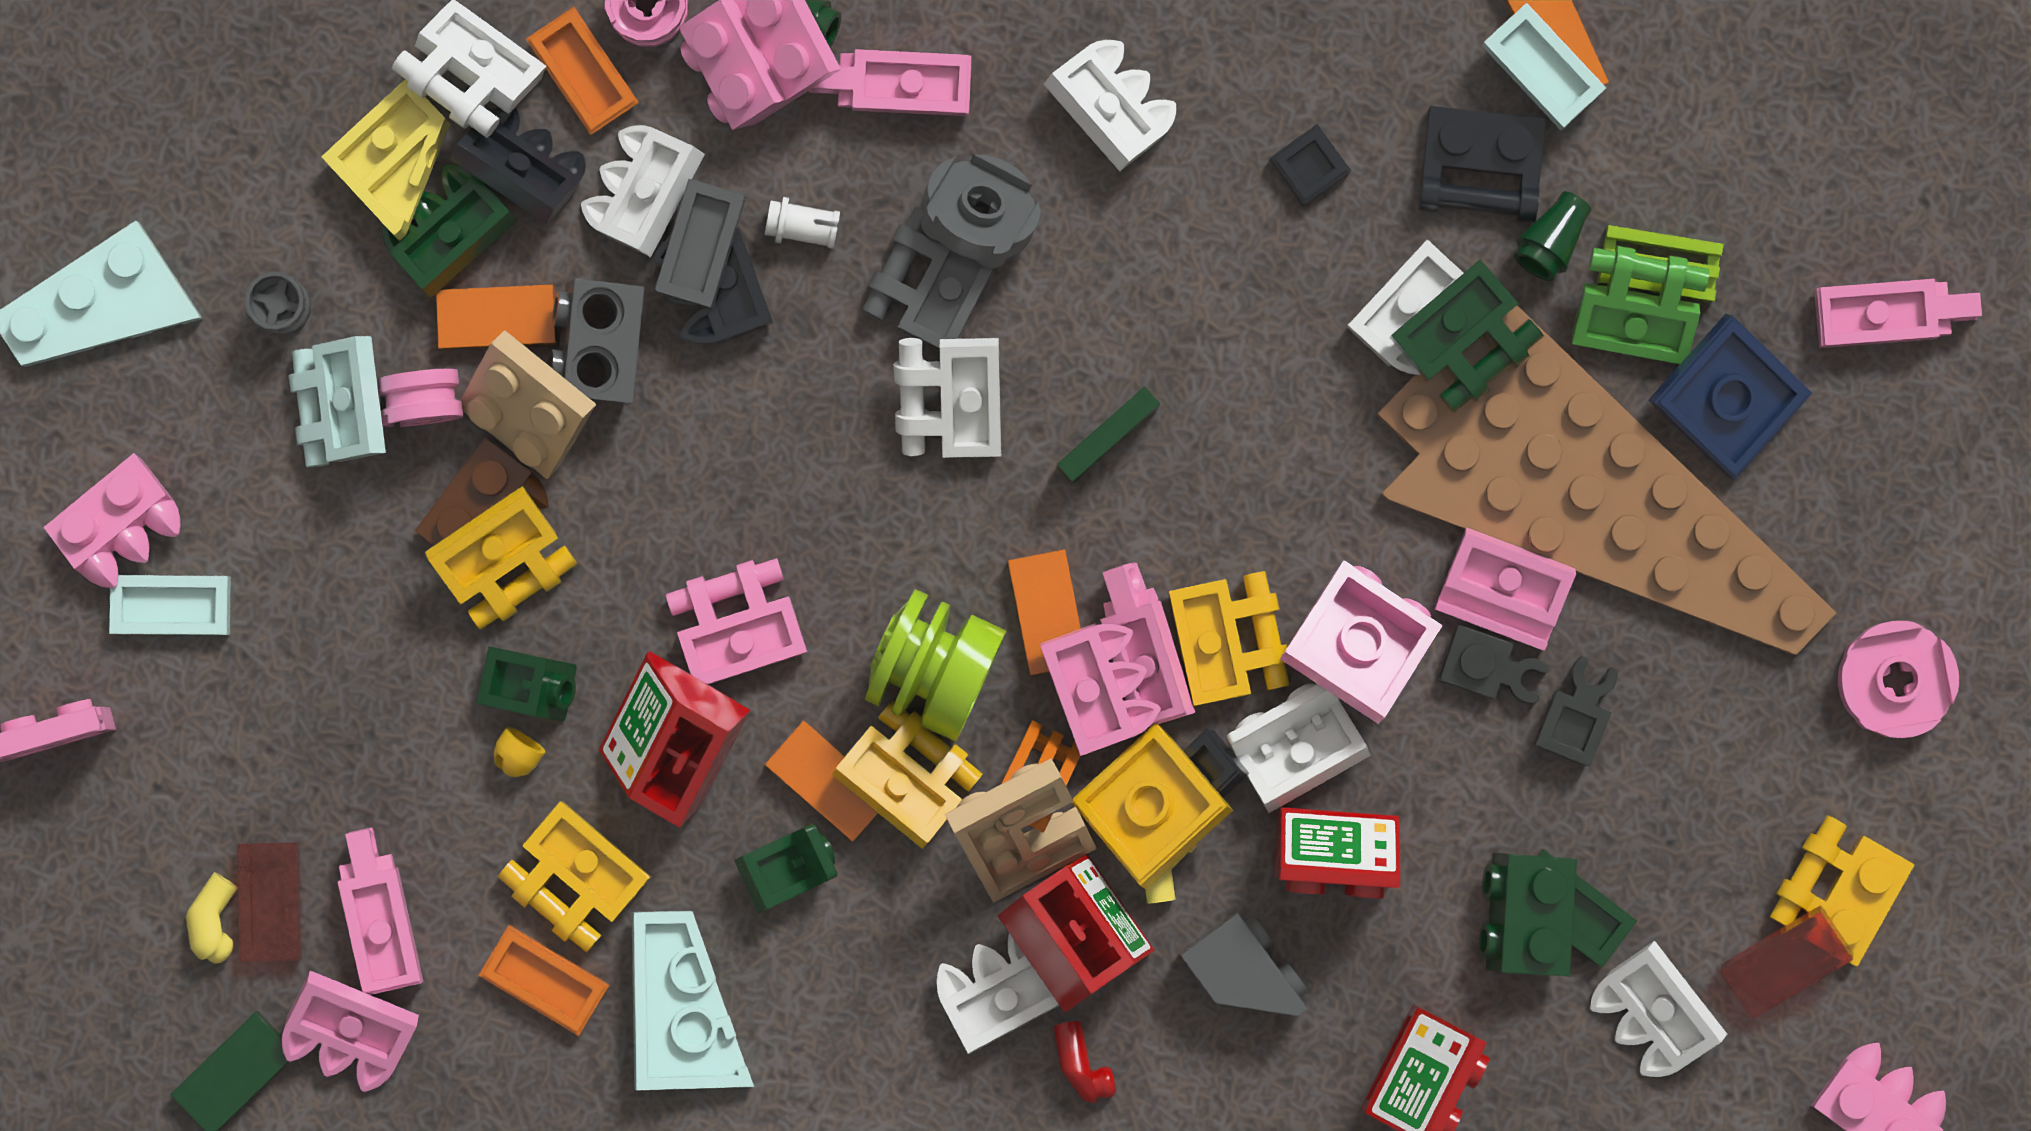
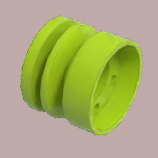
(934, 664)

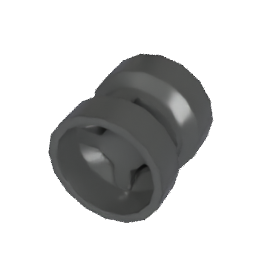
(268, 298)

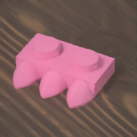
(113, 519)
(1094, 688)
(348, 1028)
(1862, 1103)

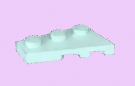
(98, 299)
(677, 1009)

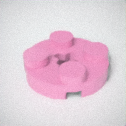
(1916, 651)

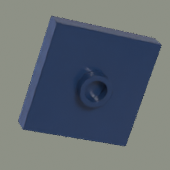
(1730, 396)

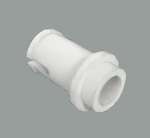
(801, 223)

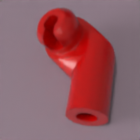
(1076, 1065)

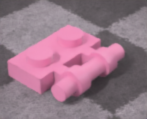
(741, 640)

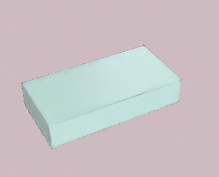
(1543, 66)
(170, 605)

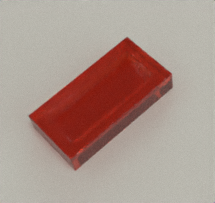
(269, 901)
(1787, 962)

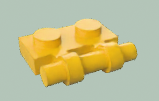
(493, 546)
(1212, 643)
(897, 784)
(586, 863)
(1861, 892)

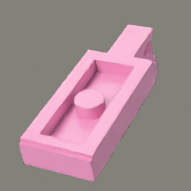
(901, 82)
(1890, 312)
(1150, 644)
(377, 917)

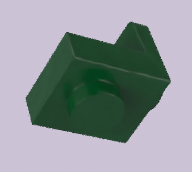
(787, 867)

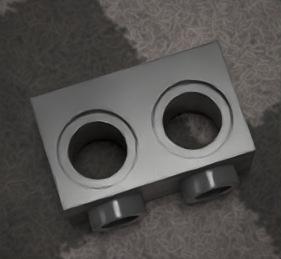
(613, 346)

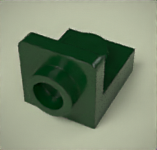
(527, 684)

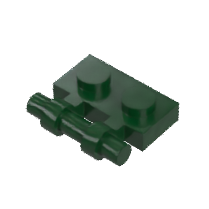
(1454, 322)

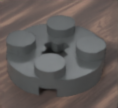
(977, 235)

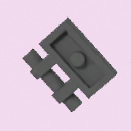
(944, 295)

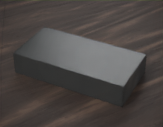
(700, 243)

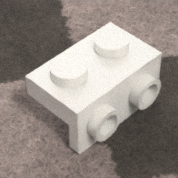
(1297, 745)

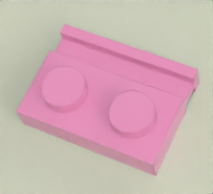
(1505, 588)
(73, 723)

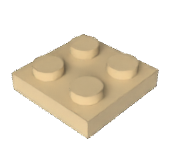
(526, 405)

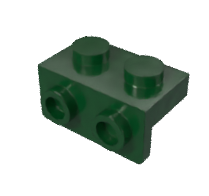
(1529, 914)

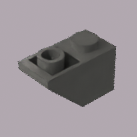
(1240, 973)

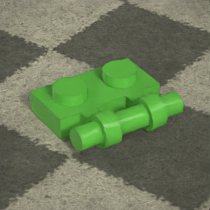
(1635, 321)

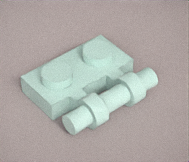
(337, 401)

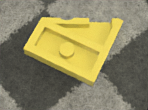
(391, 156)

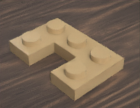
(992, 837)

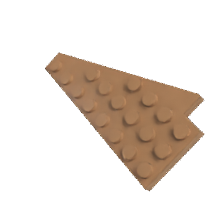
(1585, 484)

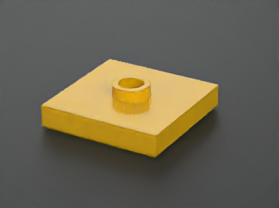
(1151, 806)

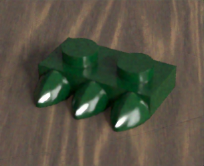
(449, 230)

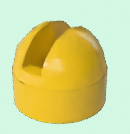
(517, 753)

